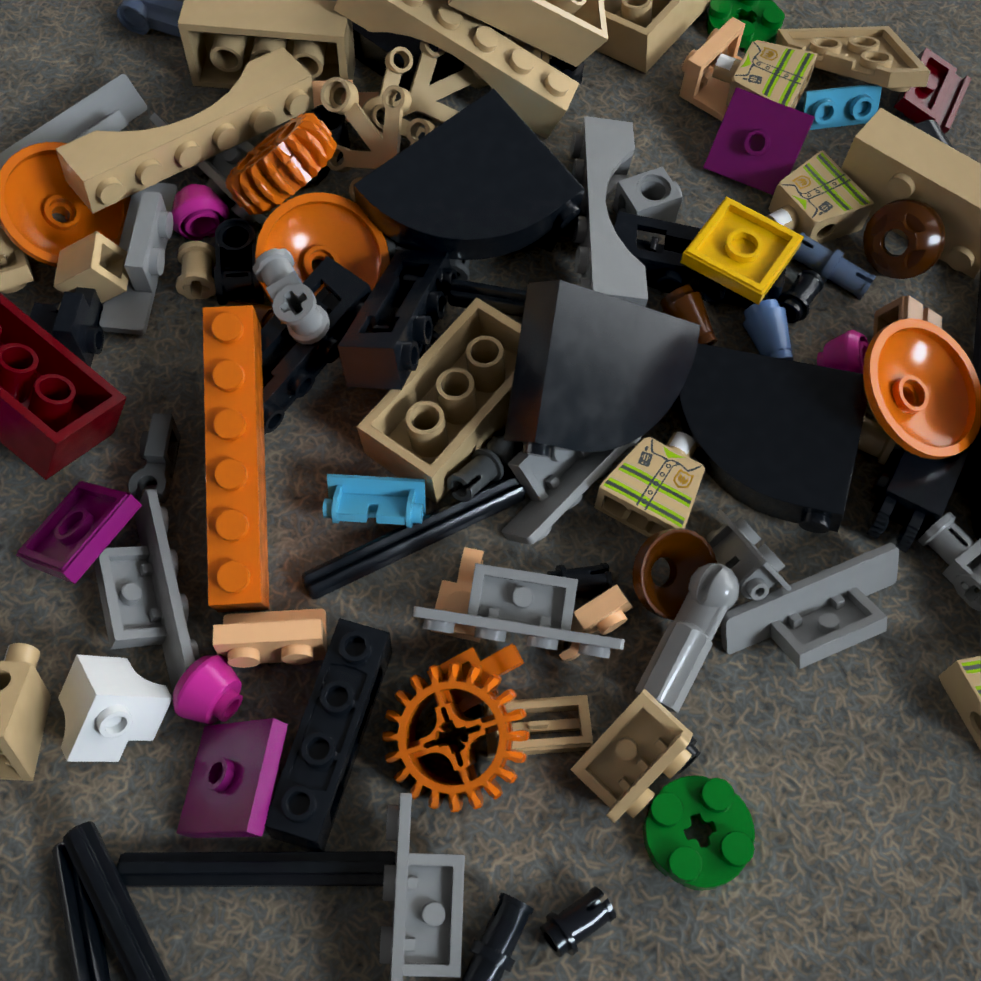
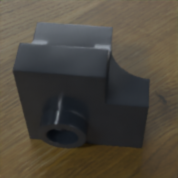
(74, 322)

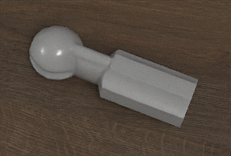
(690, 636)

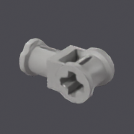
(292, 300)
(960, 554)

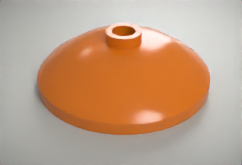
(34, 190)
(325, 226)
(922, 389)

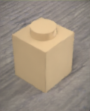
(92, 264)

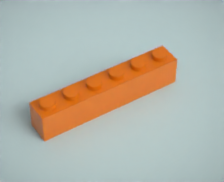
(235, 460)

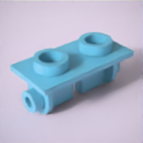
(841, 105)
(384, 498)

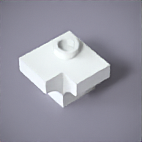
(108, 707)

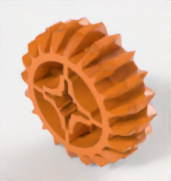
(281, 164)
(464, 760)

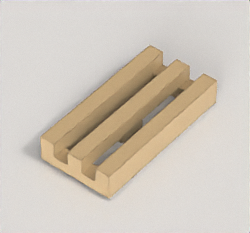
(548, 745)

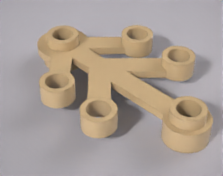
(422, 93)
(382, 147)

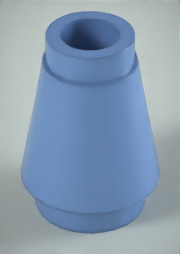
(769, 329)

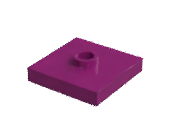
(758, 141)
(78, 531)
(233, 779)

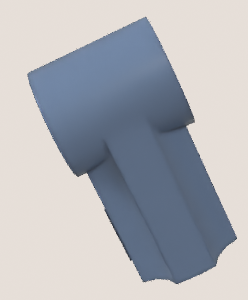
(154, 14)

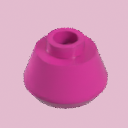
(198, 212)
(845, 352)
(208, 691)

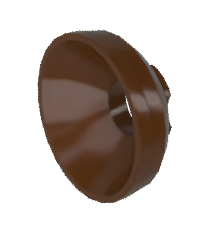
(924, 235)
(684, 553)

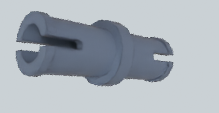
(833, 267)

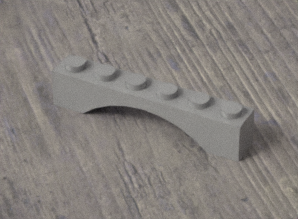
(602, 159)

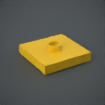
(742, 250)

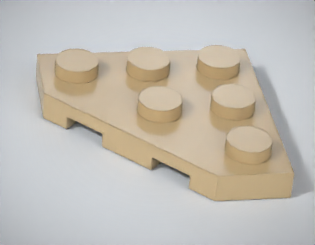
(862, 54)

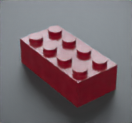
(49, 397)

